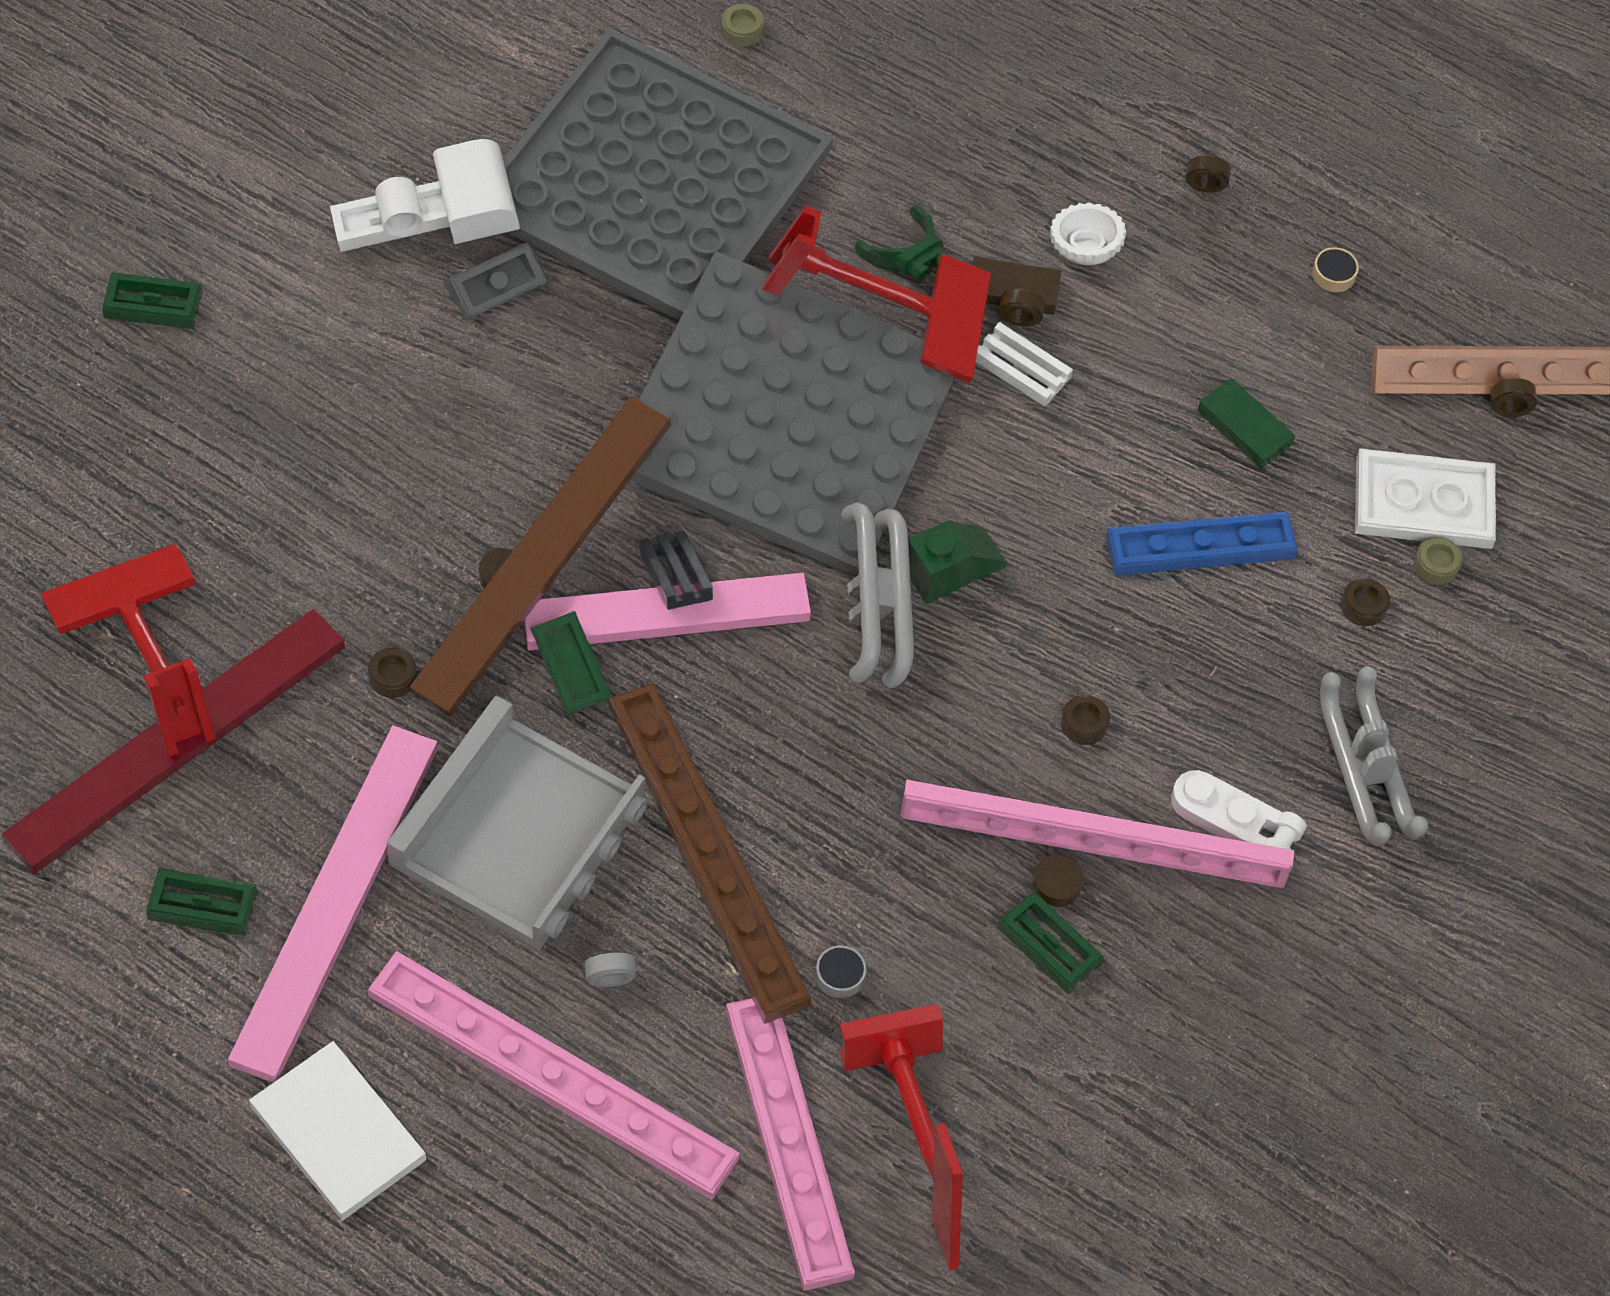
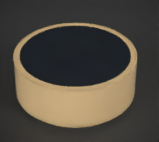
(1335, 269)

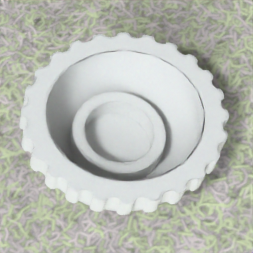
(1087, 233)

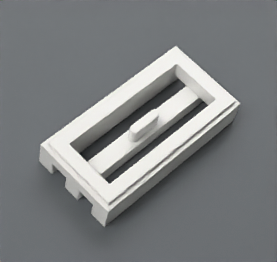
(1026, 360)

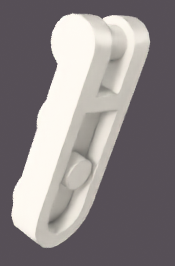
(1232, 812)

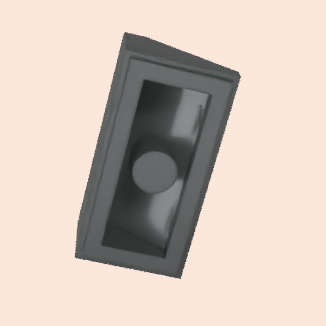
(495, 281)

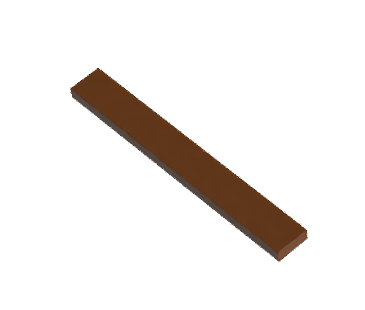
(540, 556)
(710, 854)

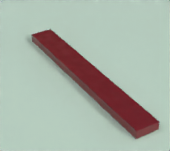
(144, 760)

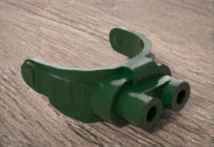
(911, 260)

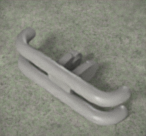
(881, 593)
(1368, 759)

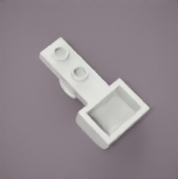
(468, 198)

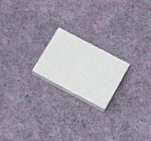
(1425, 498)
(337, 1130)

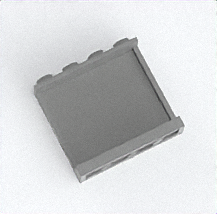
(515, 827)

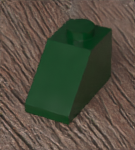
(951, 558)

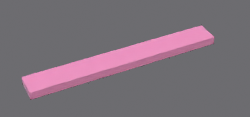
(1096, 834)
(332, 906)
(554, 1075)

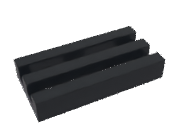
(669, 549)

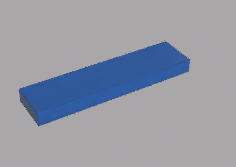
(1201, 543)

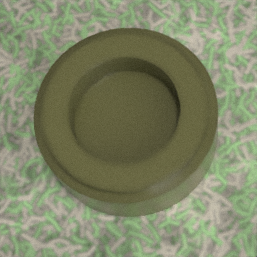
(742, 25)
(1438, 560)

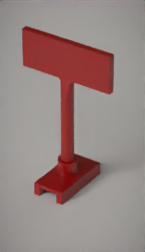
(952, 313)
(121, 590)
(895, 1042)

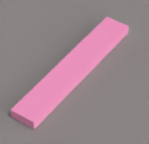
(644, 614)
(790, 1147)

